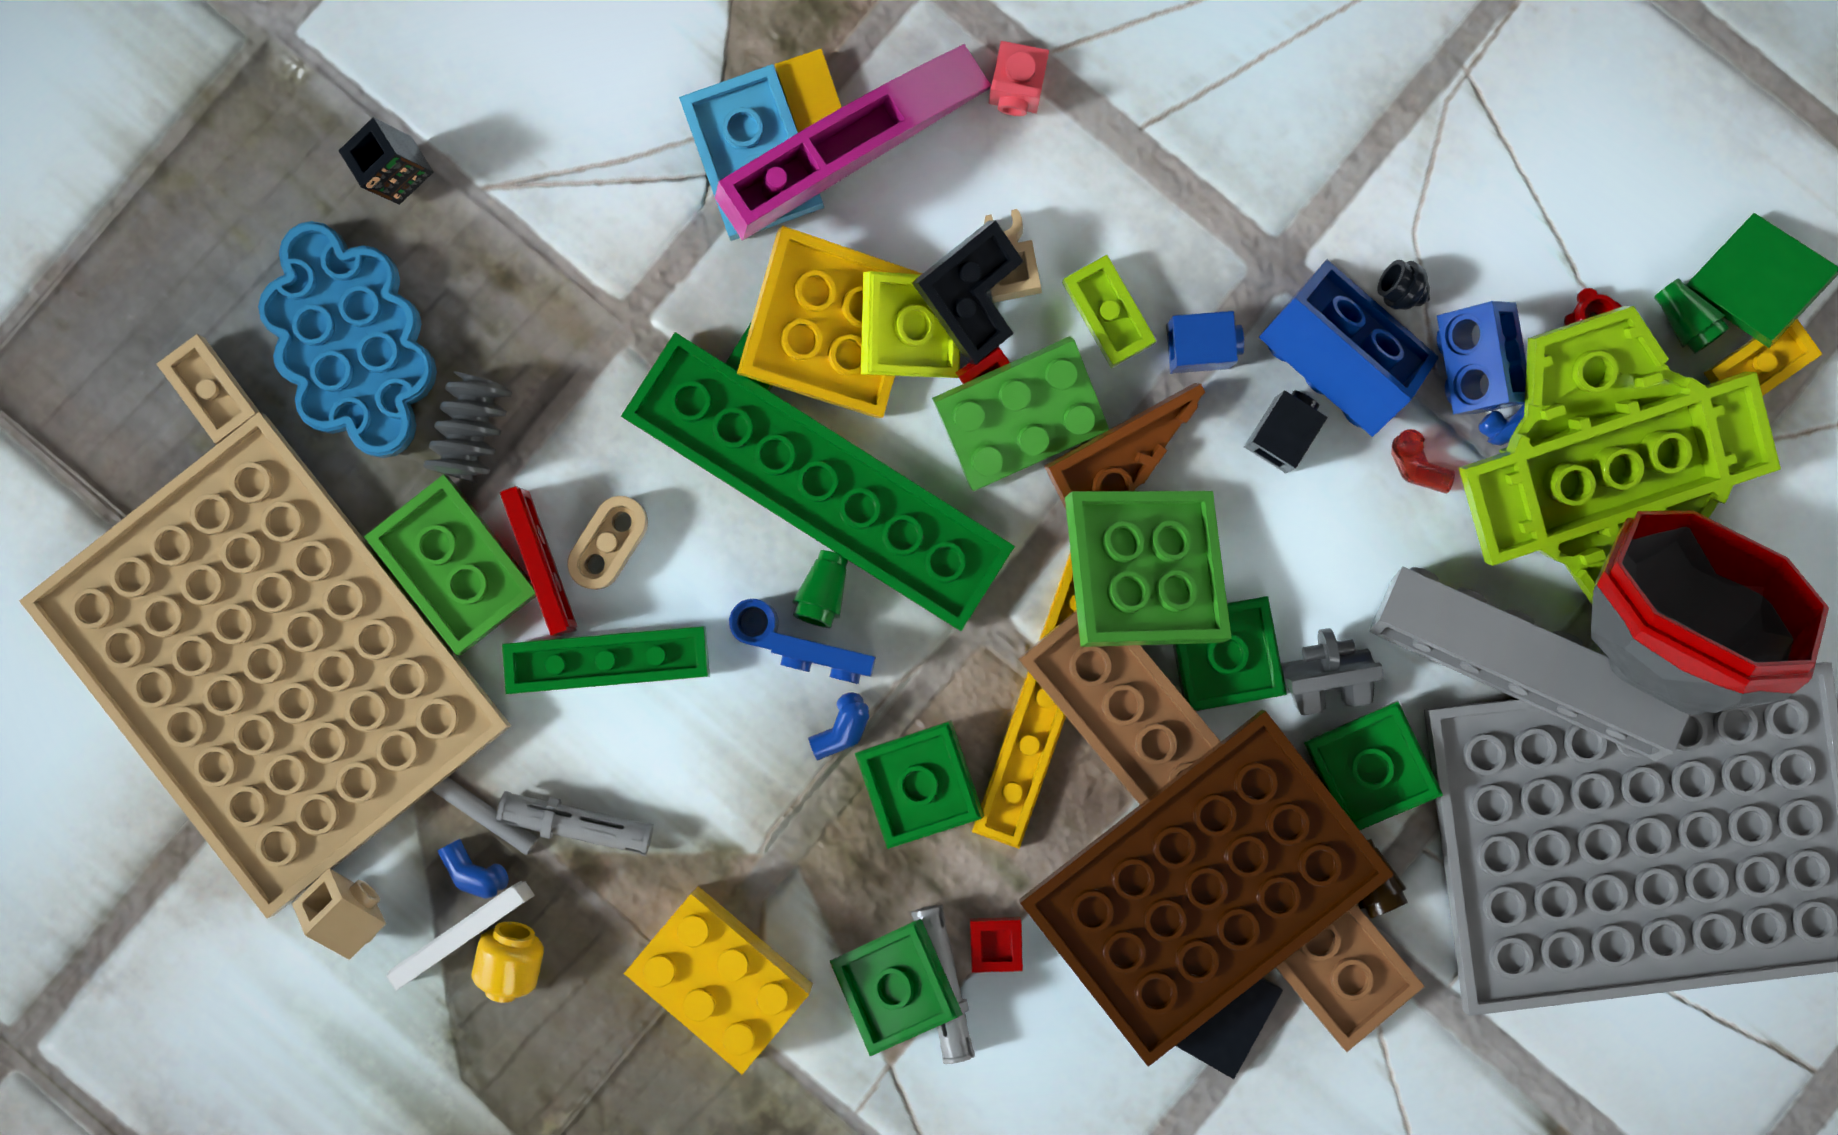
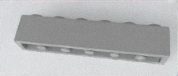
(1524, 661)

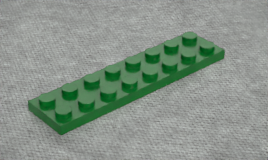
(818, 481)

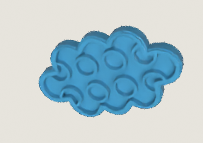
(347, 339)

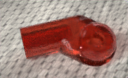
(1414, 466)

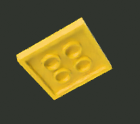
(811, 323)

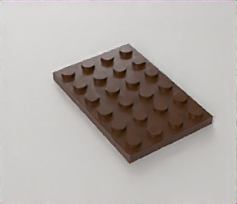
(1205, 887)

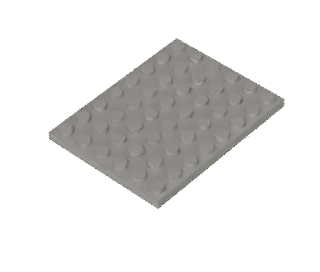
(1634, 874)

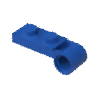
(798, 652)

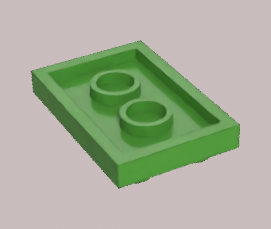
(1021, 413)
(451, 564)

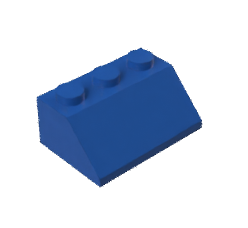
(1349, 349)

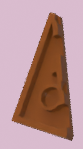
(1126, 453)

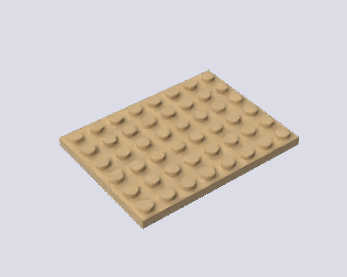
(265, 664)

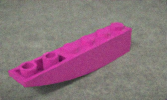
(847, 140)

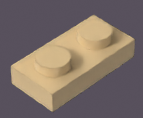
(207, 388)

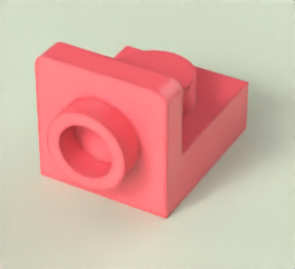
(1018, 78)

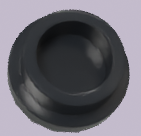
(1404, 285)

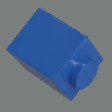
(1204, 342)

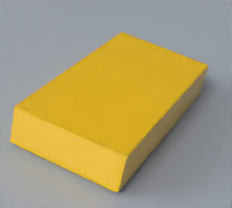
(808, 88)

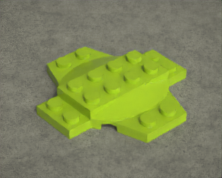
(1611, 438)

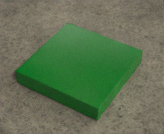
(1763, 279)
(1237, 669)
(1374, 766)
(919, 784)
(896, 987)

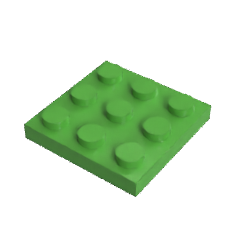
(1147, 568)

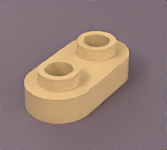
(605, 540)

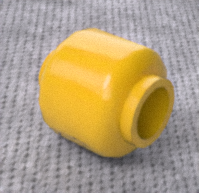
(507, 961)

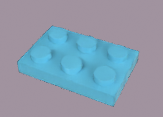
(738, 124)

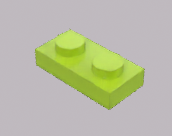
(1109, 311)

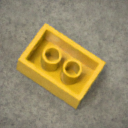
(719, 980)

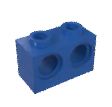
(1496, 354)

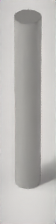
(485, 815)

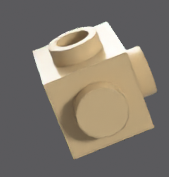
(339, 913)

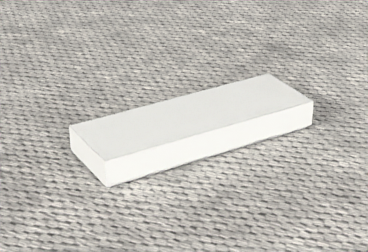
(459, 934)

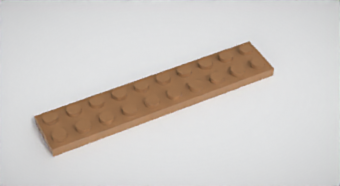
(1152, 736)

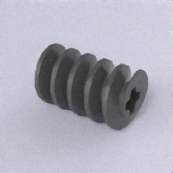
(468, 427)

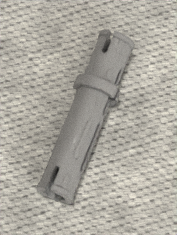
(574, 823)
(953, 1035)

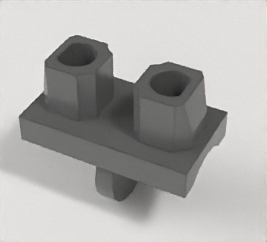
(1328, 667)

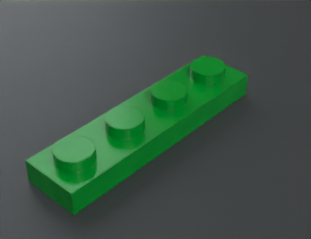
(605, 660)

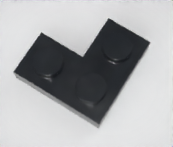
(958, 288)

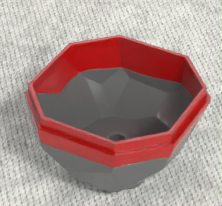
(1704, 614)

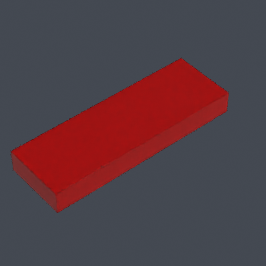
(539, 561)

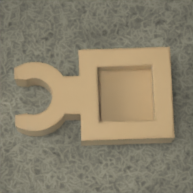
(1025, 278)

